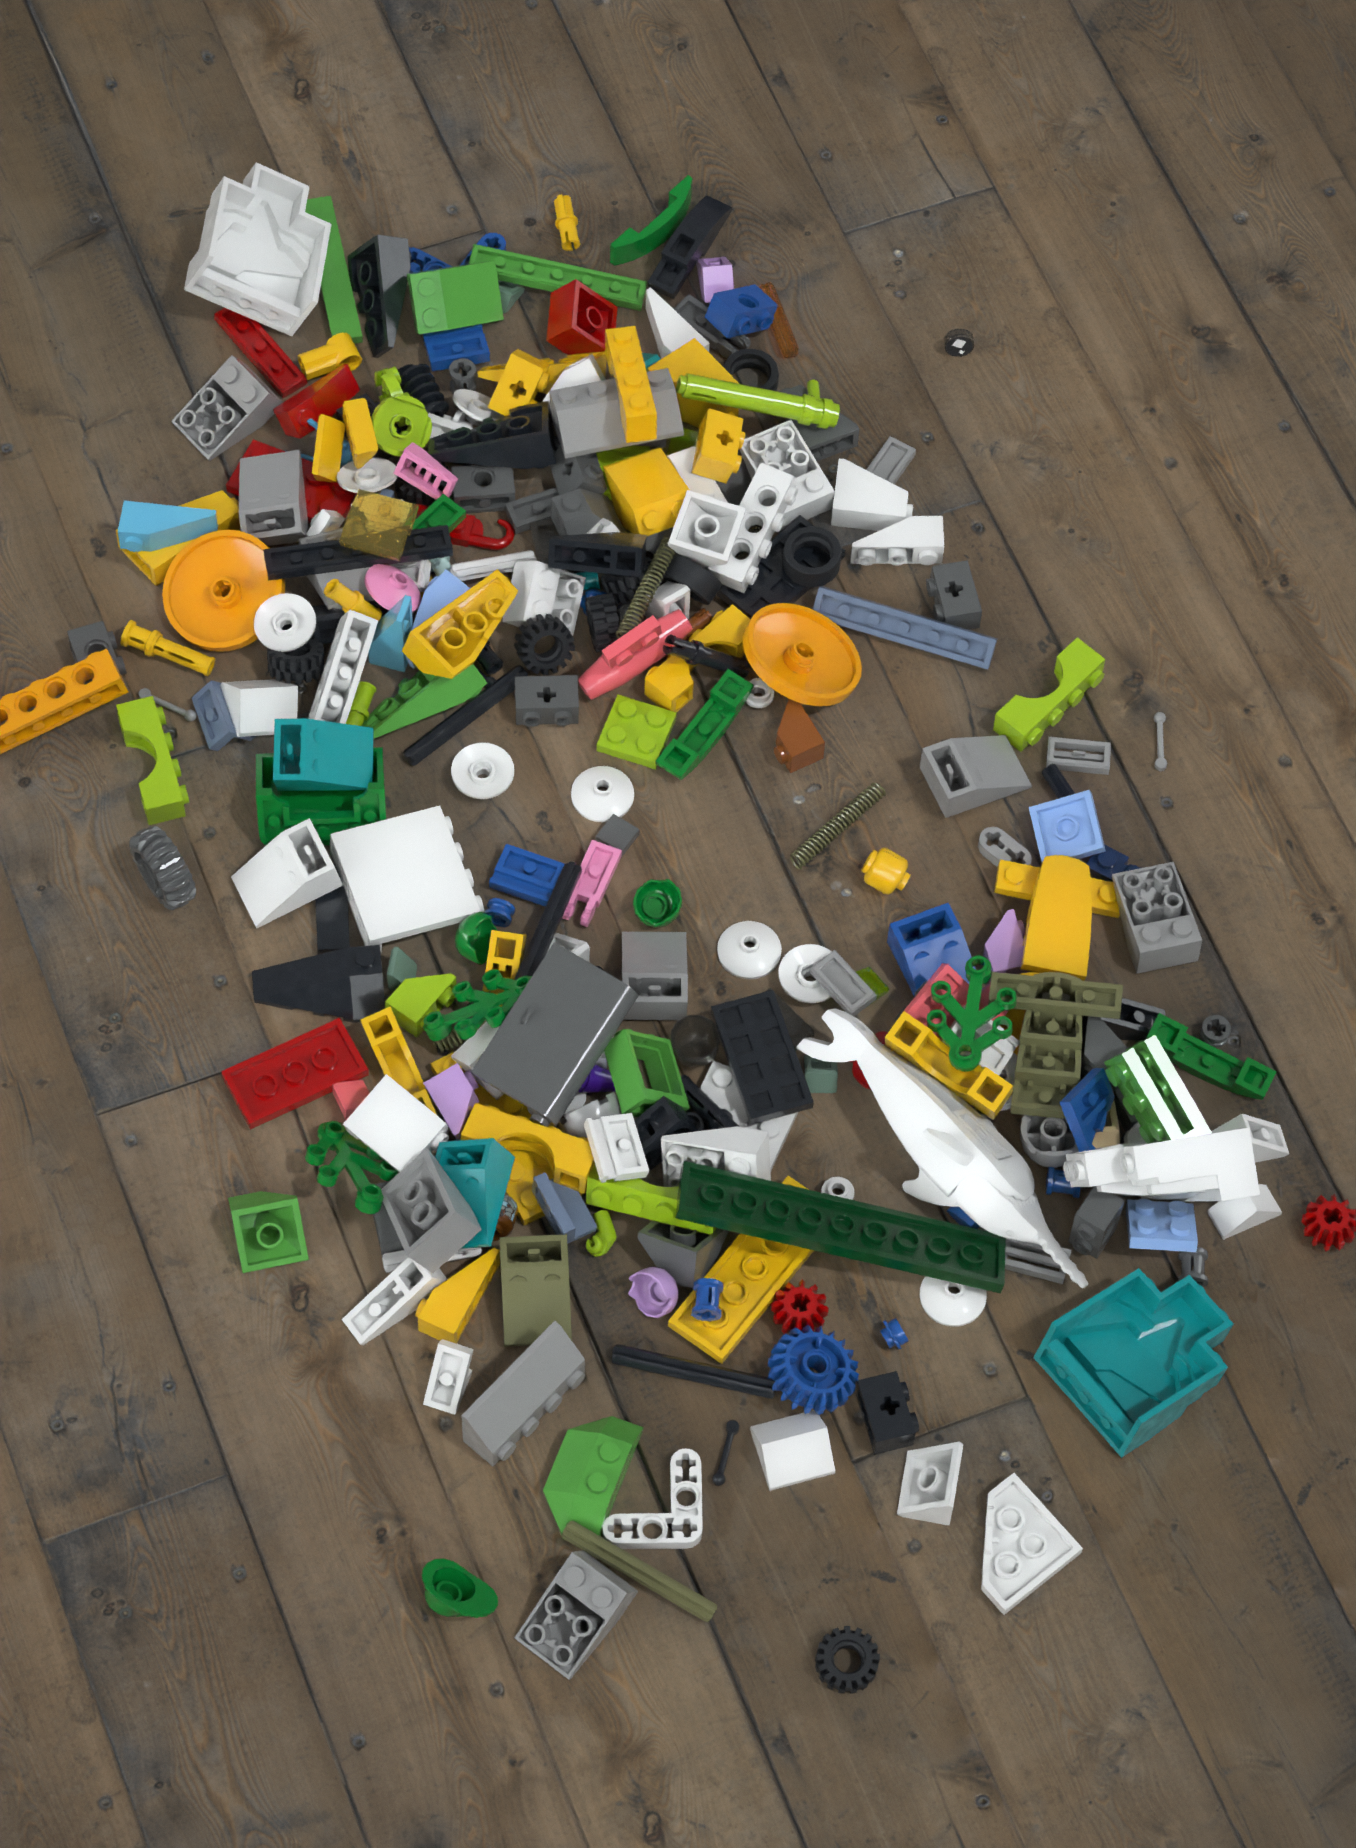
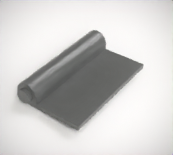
(555, 1034)

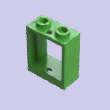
(660, 1065)

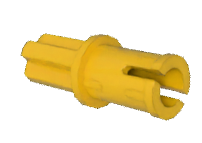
(566, 222)

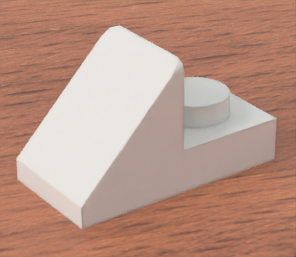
(448, 1376)

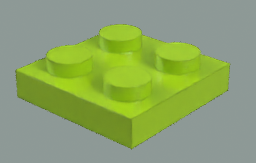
(636, 731)

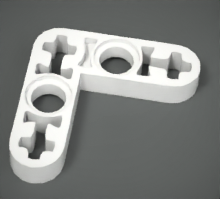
(678, 1517)

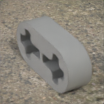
(1006, 850)

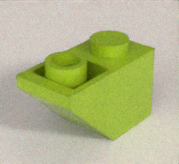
(418, 998)

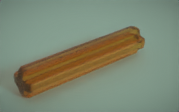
(781, 325)

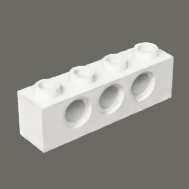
(766, 484)
(343, 668)

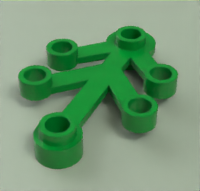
(484, 1008)
(971, 1018)
(335, 1137)

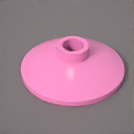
(389, 585)

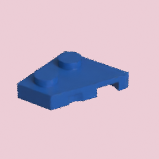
(1088, 1107)

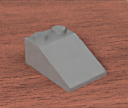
(429, 1212)

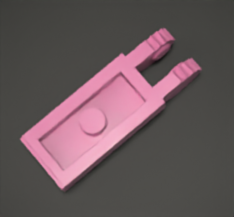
(596, 875)

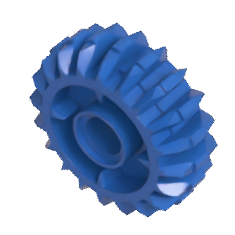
(821, 1352)

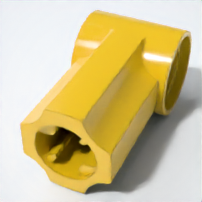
(327, 358)

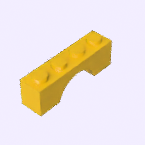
(632, 382)
(671, 682)
(927, 1052)
(394, 1054)
(566, 1154)

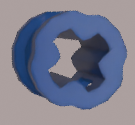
(1057, 1183)
(707, 1299)

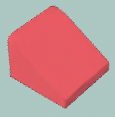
(349, 1095)

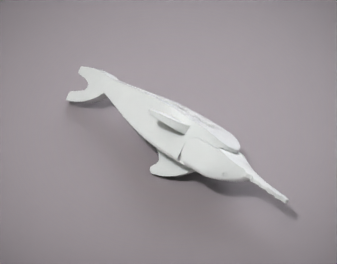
(956, 1148)

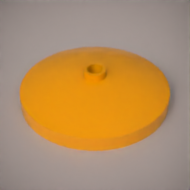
(203, 577)
(802, 654)

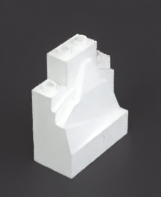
(261, 250)
(1181, 1169)

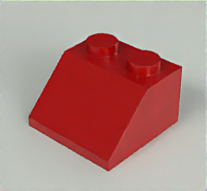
(579, 319)

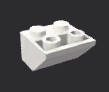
(544, 592)

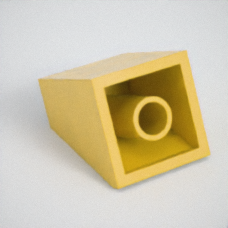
(695, 360)
(646, 492)

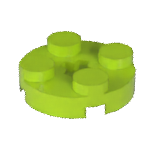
(390, 382)
(415, 416)

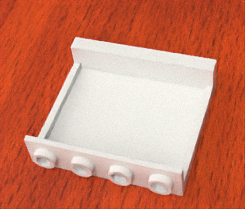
(404, 876)

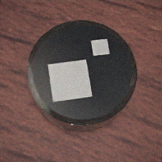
(959, 342)

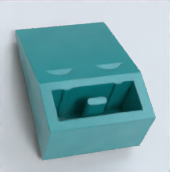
(322, 755)
(481, 1175)

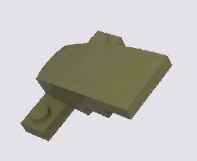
(1052, 1034)

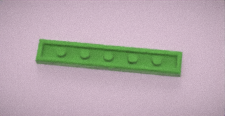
(552, 275)
(335, 281)

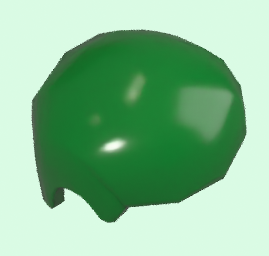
(657, 902)
(473, 937)

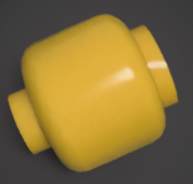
(885, 871)

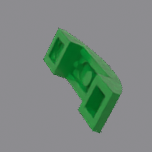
(634, 245)
(707, 727)
(1210, 1063)

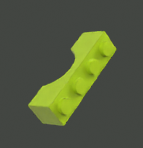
(1027, 718)
(142, 729)
(639, 1199)

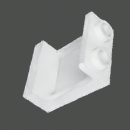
(396, 1124)

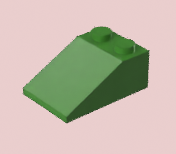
(455, 297)

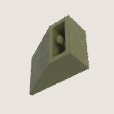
(534, 1286)

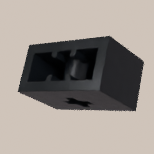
(886, 1431)

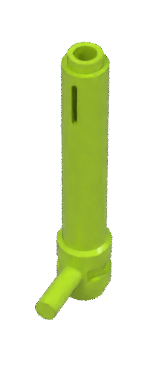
(805, 408)

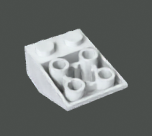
(787, 451)
(286, 874)
(727, 1149)

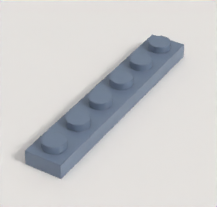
(905, 627)

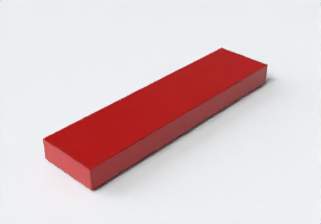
(262, 351)

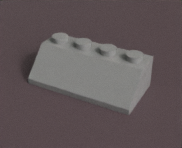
(590, 416)
(523, 1395)

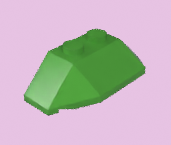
(590, 1472)

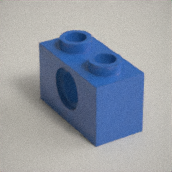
(741, 311)

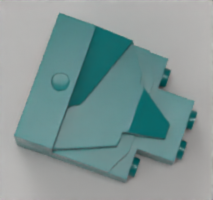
(1136, 1356)

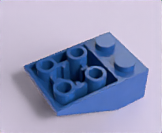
(926, 942)

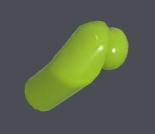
(605, 1237)

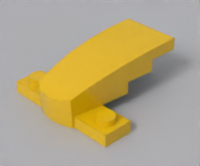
(1058, 911)

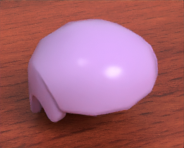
(654, 1291)

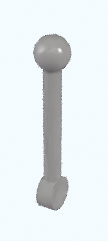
(190, 715)
(1161, 762)

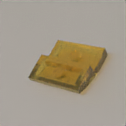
(378, 525)

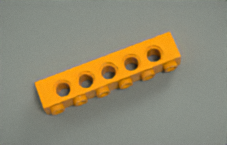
(51, 711)

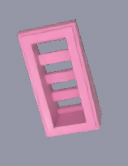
(413, 475)

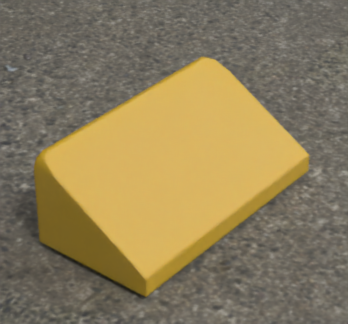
(359, 431)
(328, 448)

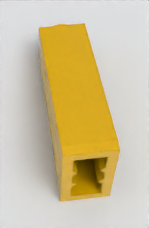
(157, 562)

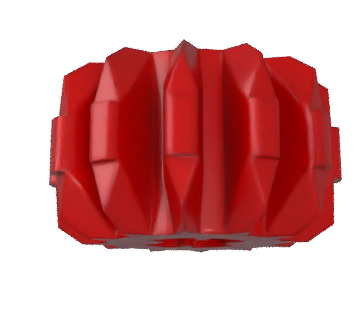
(1318, 1219)
(803, 1298)

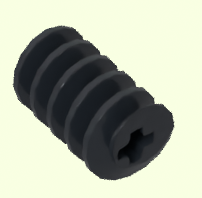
(421, 385)

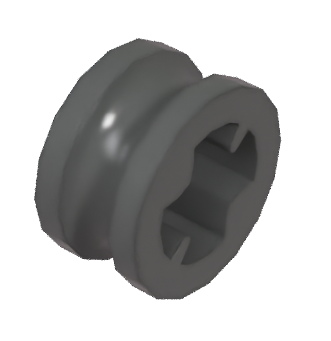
(1222, 1026)

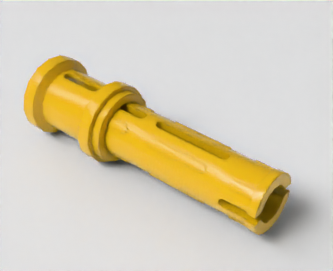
(154, 644)

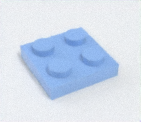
(1068, 827)
(1161, 1225)

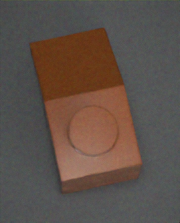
(798, 739)

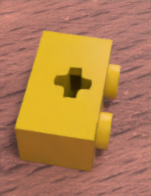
(519, 368)
(718, 446)

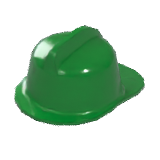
(455, 1591)

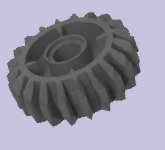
(162, 867)

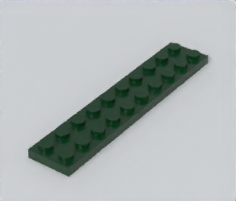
(841, 1227)

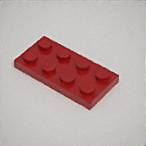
(318, 494)
(294, 1073)

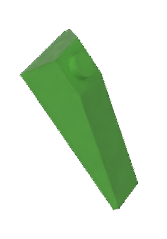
(424, 697)

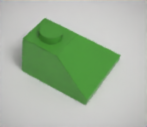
(267, 1230)

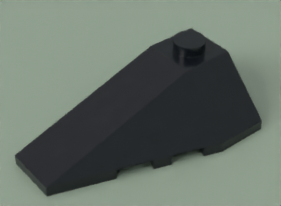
(381, 281)
(515, 441)
(332, 983)

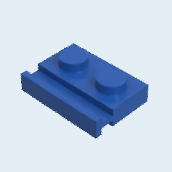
(457, 343)
(525, 875)

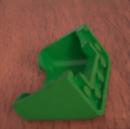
(327, 809)

